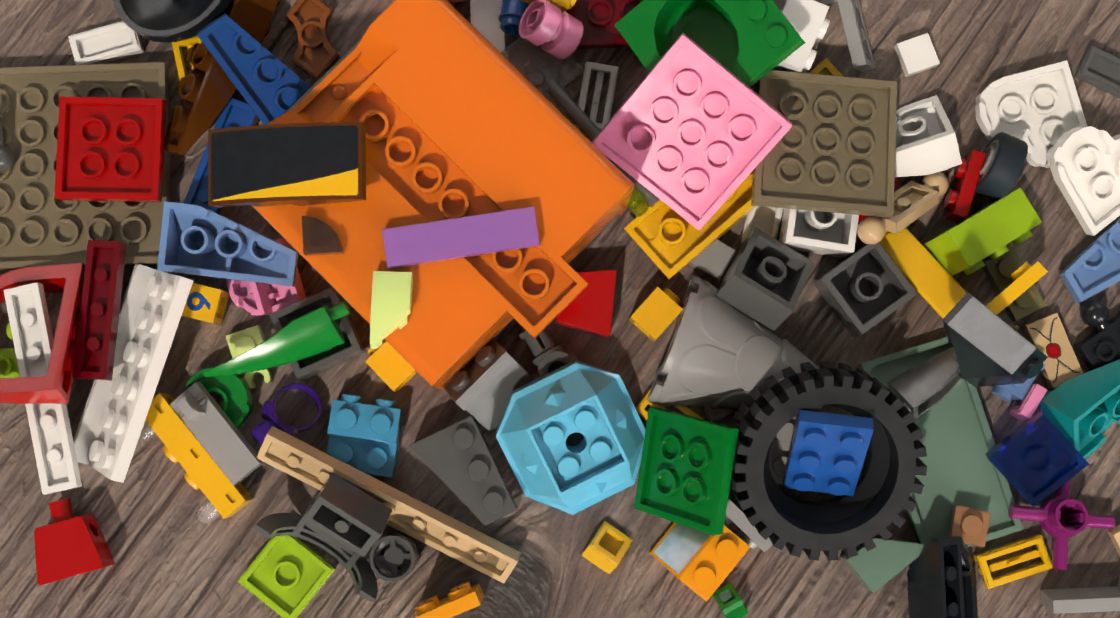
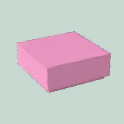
(1025, 408)

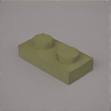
(999, 274)

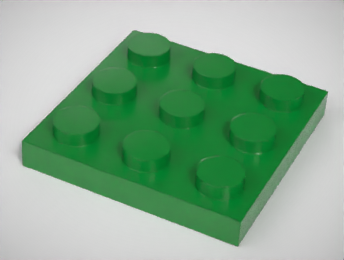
(686, 470)

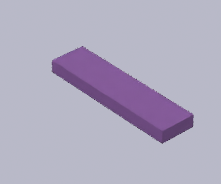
(460, 237)

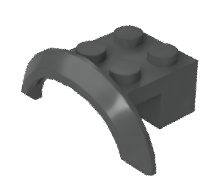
(341, 523)

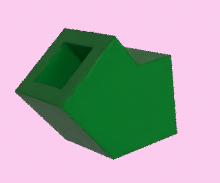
(730, 602)

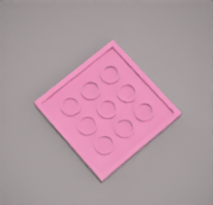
(691, 132)

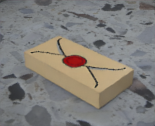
(1051, 339)

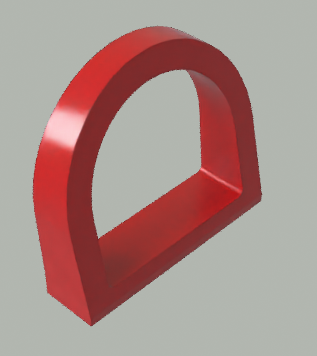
(57, 383)

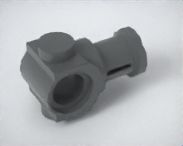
(546, 357)

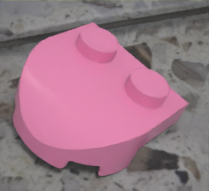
(264, 297)

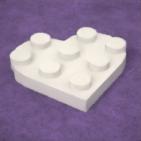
(1031, 107)
(1088, 175)

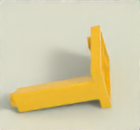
(938, 285)

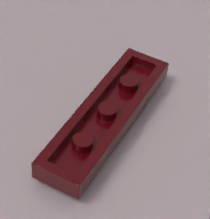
(99, 310)

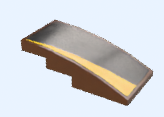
(287, 164)

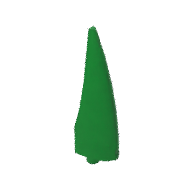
(295, 341)

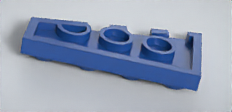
(254, 71)

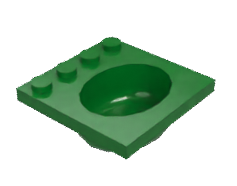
(739, 34)

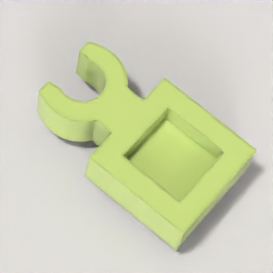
(244, 341)

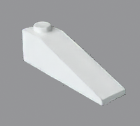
(924, 139)

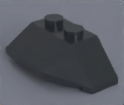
(943, 581)

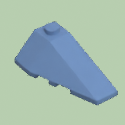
(214, 246)

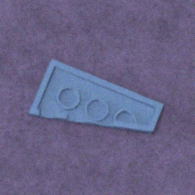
(1096, 266)

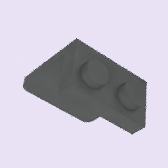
(487, 384)

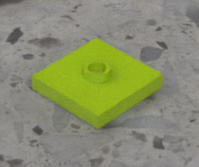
(287, 575)

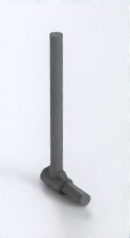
(547, 79)

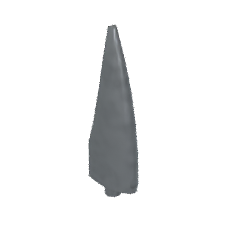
(927, 382)

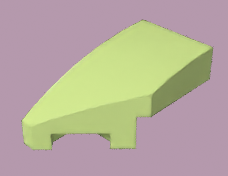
(389, 304)

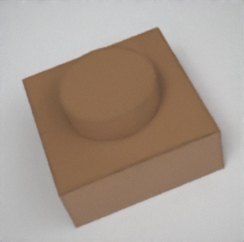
(970, 525)

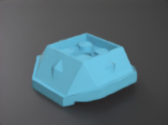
(567, 402)

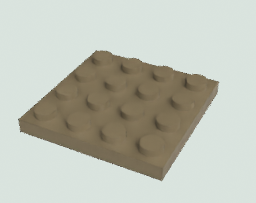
(836, 151)

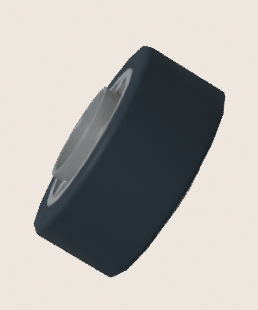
(1001, 165)

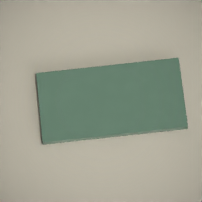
(956, 446)

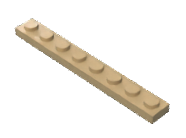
(407, 513)

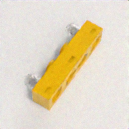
(200, 468)

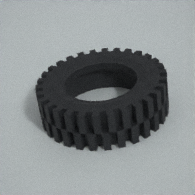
(844, 519)

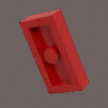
(960, 199)

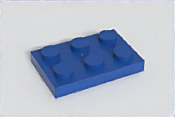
(827, 452)

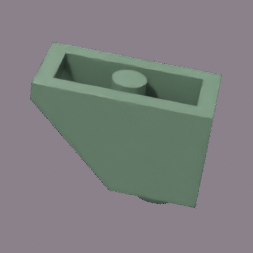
(883, 562)

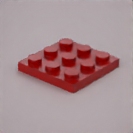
(110, 149)

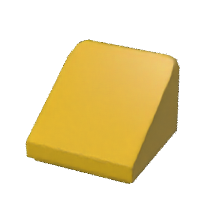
(607, 547)

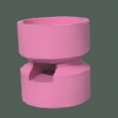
(553, 29)

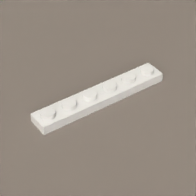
(47, 422)

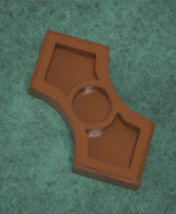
(314, 51)

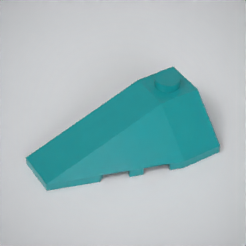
(1085, 407)

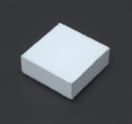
(916, 55)

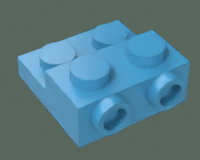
(365, 434)

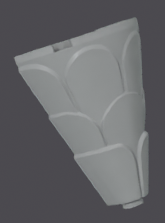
(719, 355)

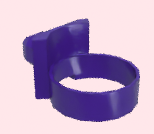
(270, 418)

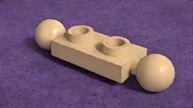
(909, 204)

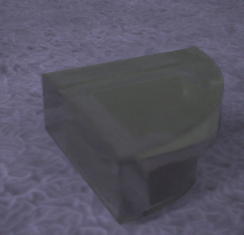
(319, 238)

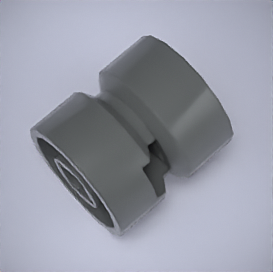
(394, 556)

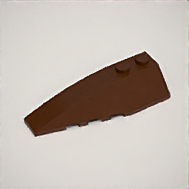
(209, 93)

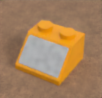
(698, 557)

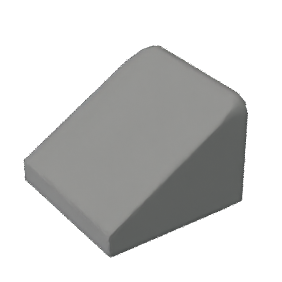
(714, 259)

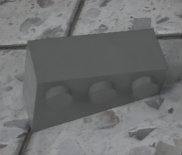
(468, 469)

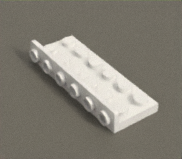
(143, 340)

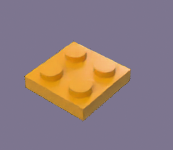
(460, 599)

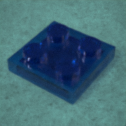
(1036, 458)

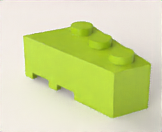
(985, 234)

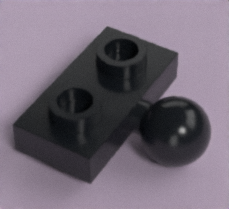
(1104, 343)

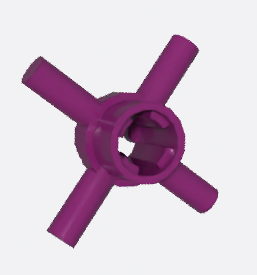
(1049, 517)

